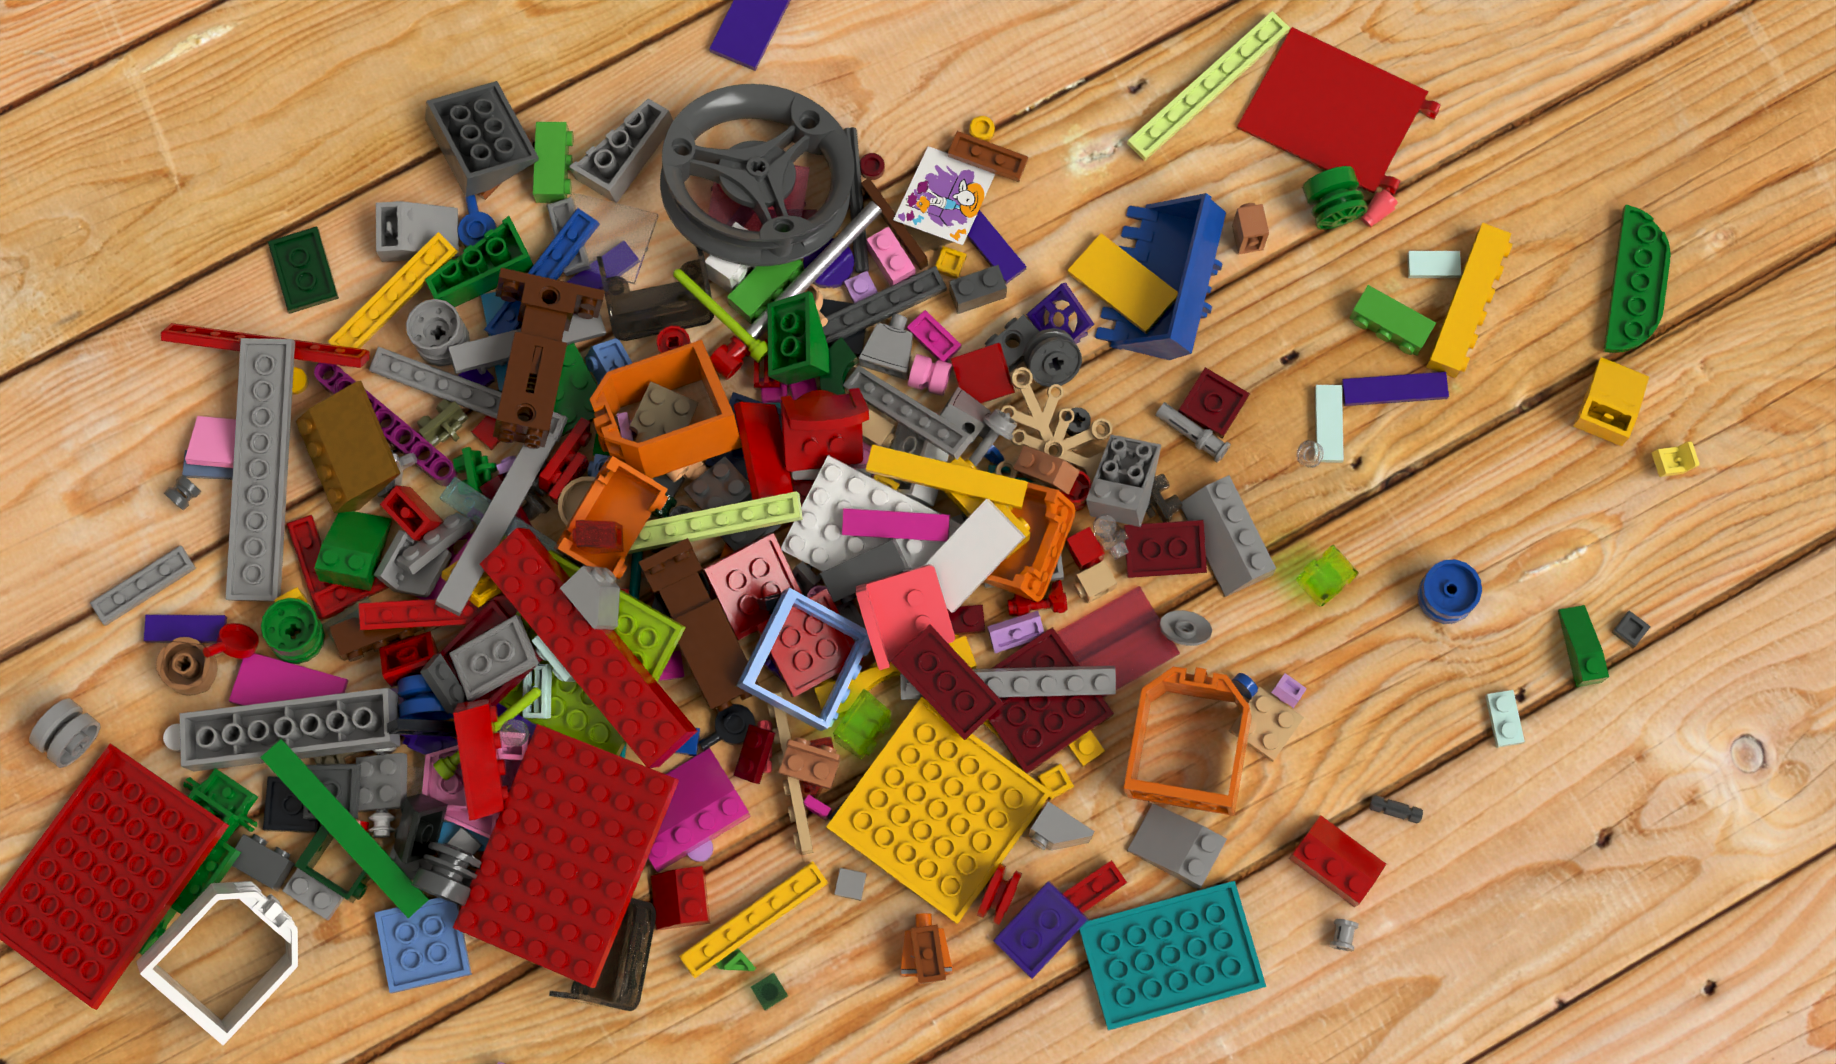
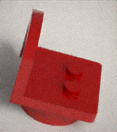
(822, 426)

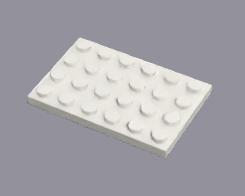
(839, 486)

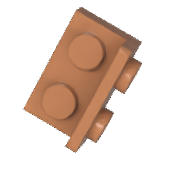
(810, 763)

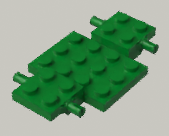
(230, 804)

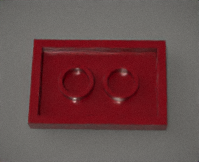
(1165, 549)

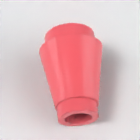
(1379, 207)

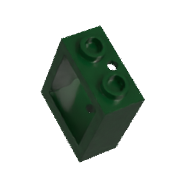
(311, 856)

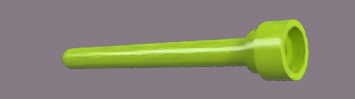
(758, 348)
(447, 766)

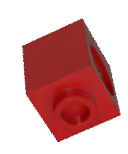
(1085, 549)

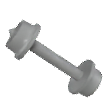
(1000, 424)

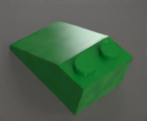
(796, 340)
(353, 550)

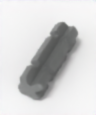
(1396, 809)

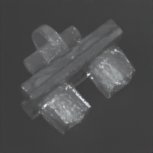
(1110, 536)

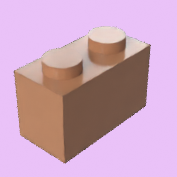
(1250, 228)
(1046, 469)

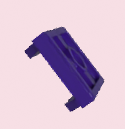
(1064, 293)

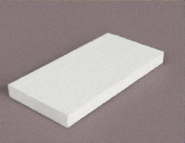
(974, 553)

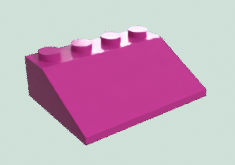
(699, 810)

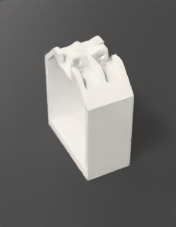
(268, 910)

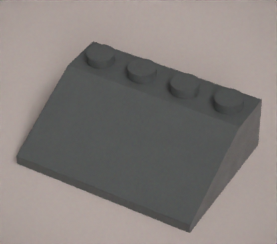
(479, 137)

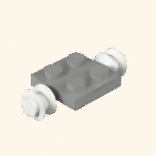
(382, 787)

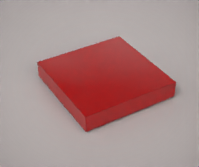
(983, 373)

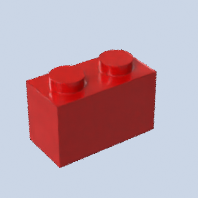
(411, 512)

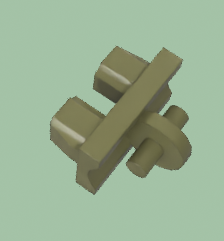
(444, 424)

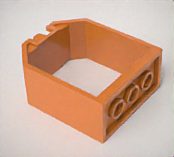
(676, 448)
(1197, 685)

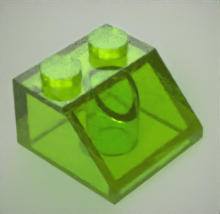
(862, 725)

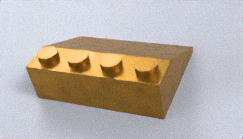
(348, 448)

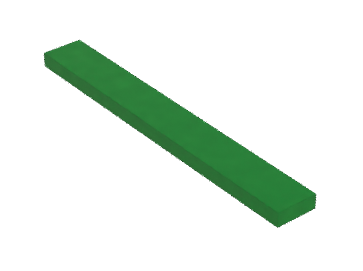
(344, 828)

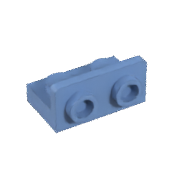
(606, 357)

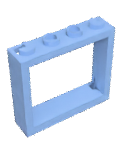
(849, 671)

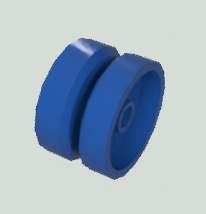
(1451, 576)
(419, 701)

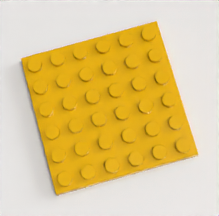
(938, 811)

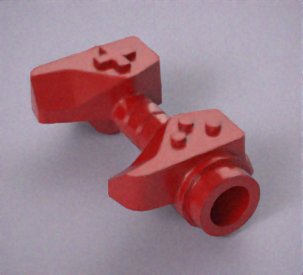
(1057, 602)

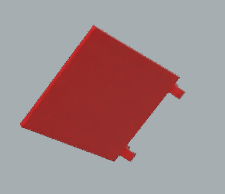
(1335, 110)

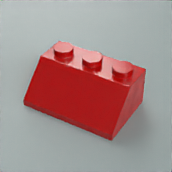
(1338, 861)

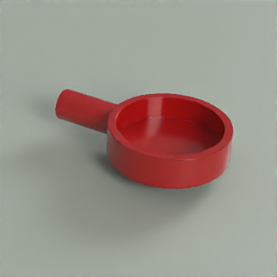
(235, 641)

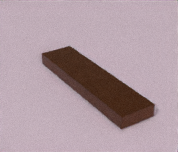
(898, 228)

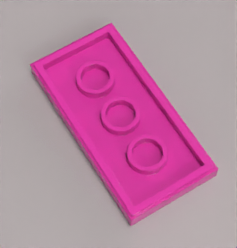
(273, 680)

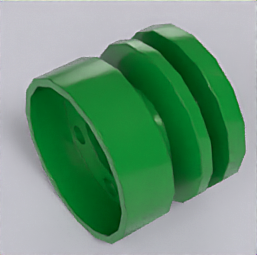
(1335, 197)
(280, 624)

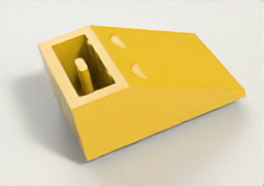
(1612, 402)

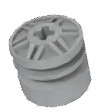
(431, 321)

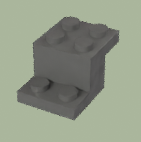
(721, 487)

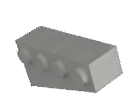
(624, 151)

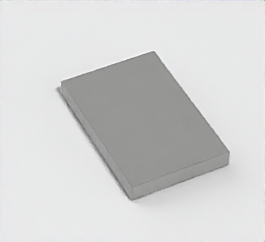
(494, 658)

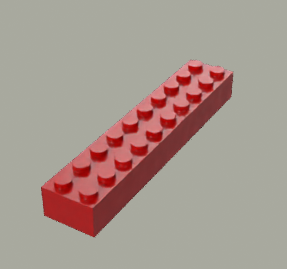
(592, 656)

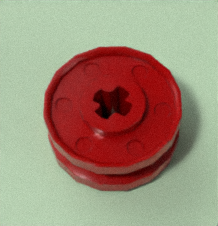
(999, 894)

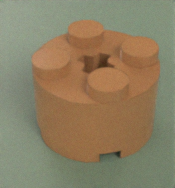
(181, 653)

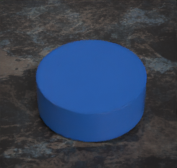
(1245, 685)

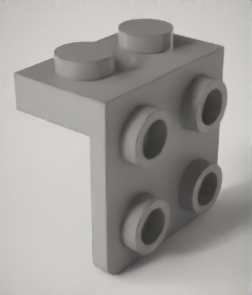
(401, 581)

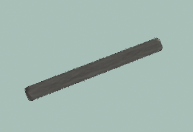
(856, 205)

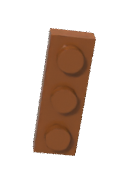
(988, 156)

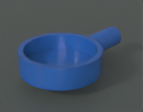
(475, 224)

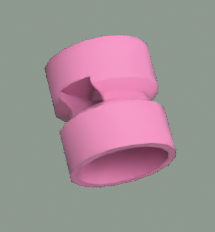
(929, 374)

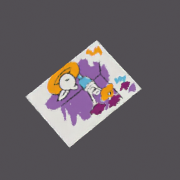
(944, 196)

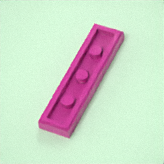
(895, 524)

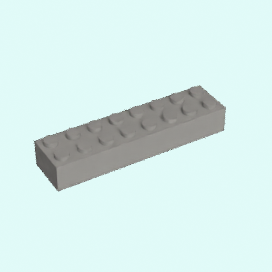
(306, 725)

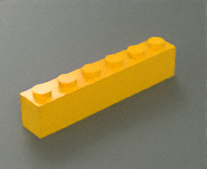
(1469, 301)

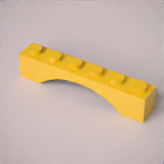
(873, 676)

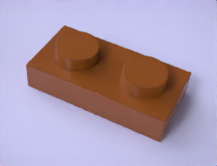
(928, 954)

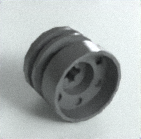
(447, 873)

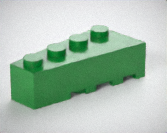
(480, 266)

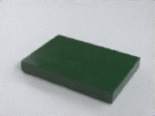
(303, 270)

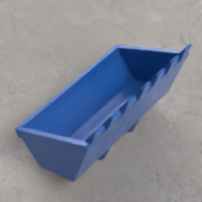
(1180, 247)

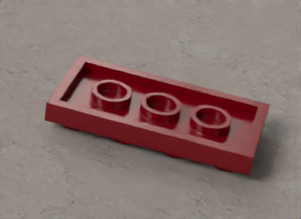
(947, 682)

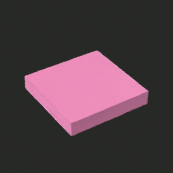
(212, 442)

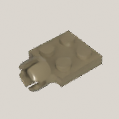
(661, 413)

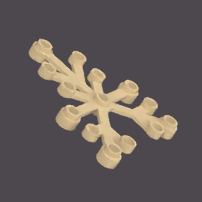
(1041, 420)

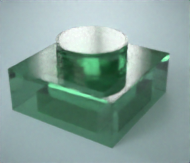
(769, 991)

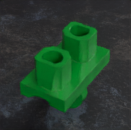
(476, 467)

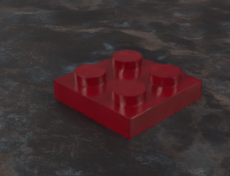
(1214, 402)

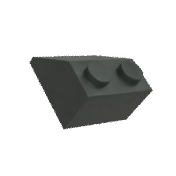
(419, 825)

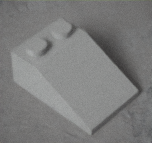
(1177, 845)

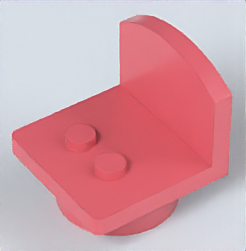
(900, 609)

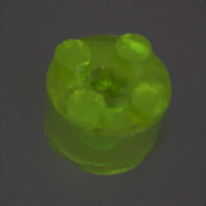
(1327, 576)

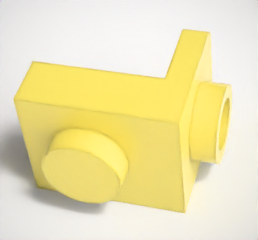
(1675, 459)

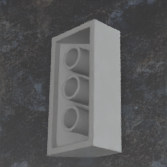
(1231, 538)

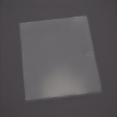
(619, 238)

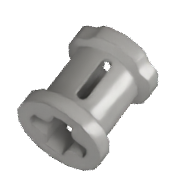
(1344, 935)

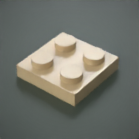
(1270, 724)

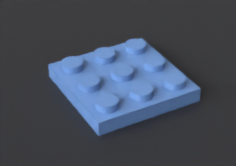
(422, 947)

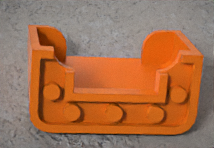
(617, 496)
(1033, 564)

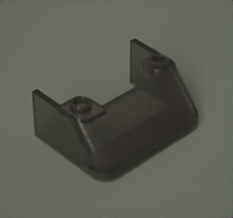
(655, 308)
(626, 964)

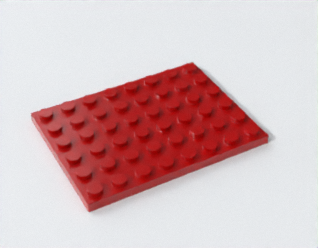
(566, 855)
(105, 875)

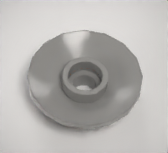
(1185, 628)

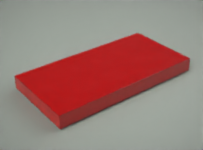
(763, 449)

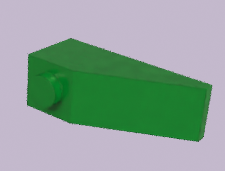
(1583, 647)

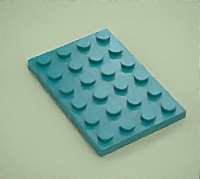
(1171, 955)

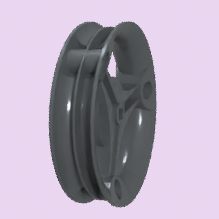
(755, 174)

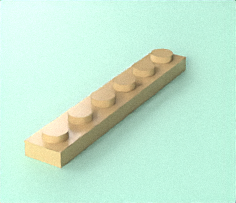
(791, 786)

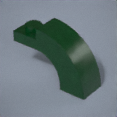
(840, 362)

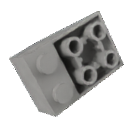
(408, 226)
(1124, 480)

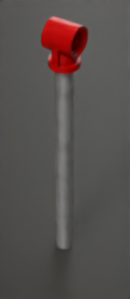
(728, 358)

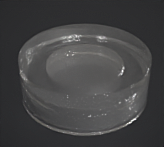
(1309, 454)
(514, 732)

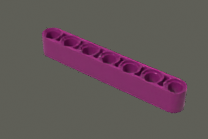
(395, 430)

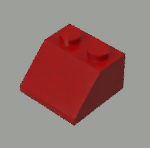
(406, 657)
(680, 898)

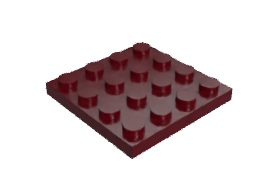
(1044, 725)

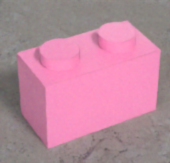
(890, 257)

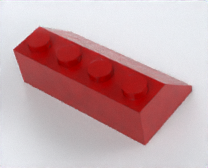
(480, 757)

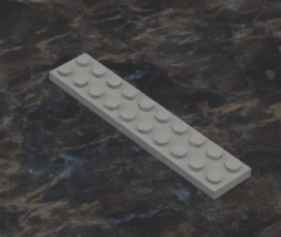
(260, 469)

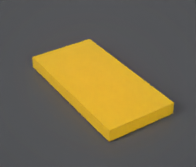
(1123, 283)

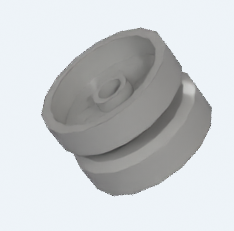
(64, 733)

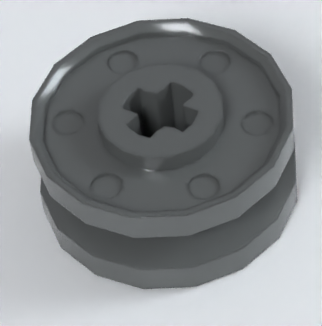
(1052, 357)

